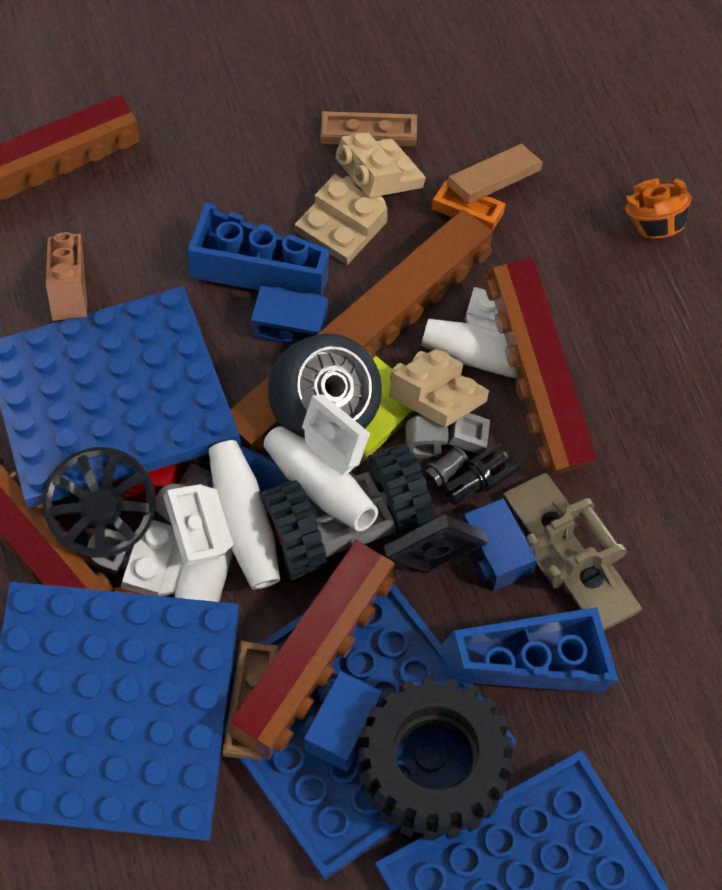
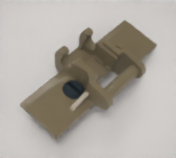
(561, 557)

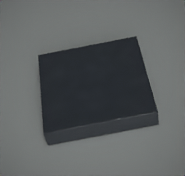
(436, 544)

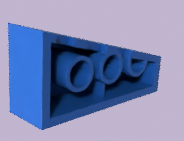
(253, 256)
(537, 652)

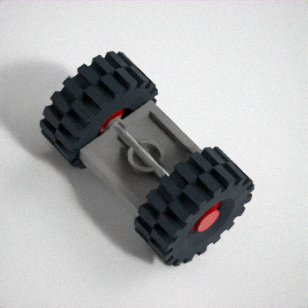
(310, 535)

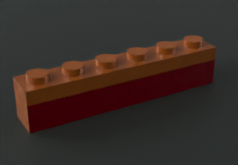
(66, 145)
(540, 367)
(35, 547)
(311, 650)

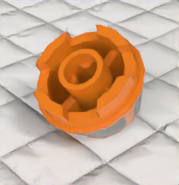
(659, 208)

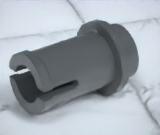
(443, 469)

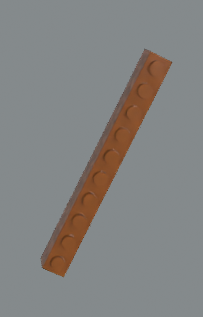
(385, 308)

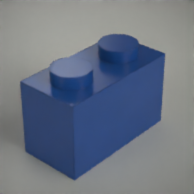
(288, 315)
(507, 553)
(337, 727)

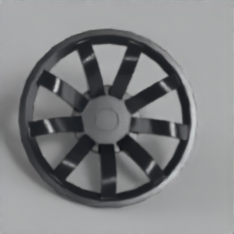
(99, 502)

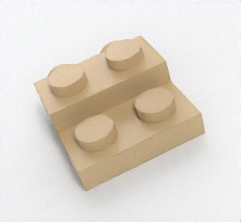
(378, 165)
(342, 218)
(436, 387)

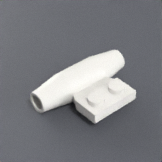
(473, 342)
(324, 460)
(225, 517)
(159, 570)

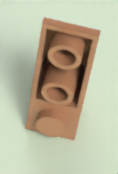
(66, 277)

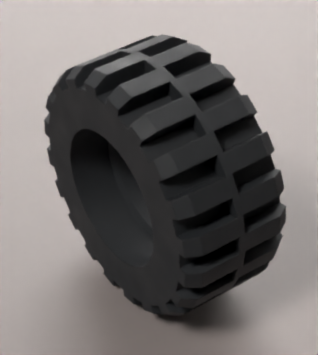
(440, 708)

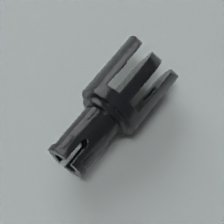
(480, 475)

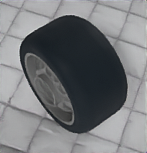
(308, 365)

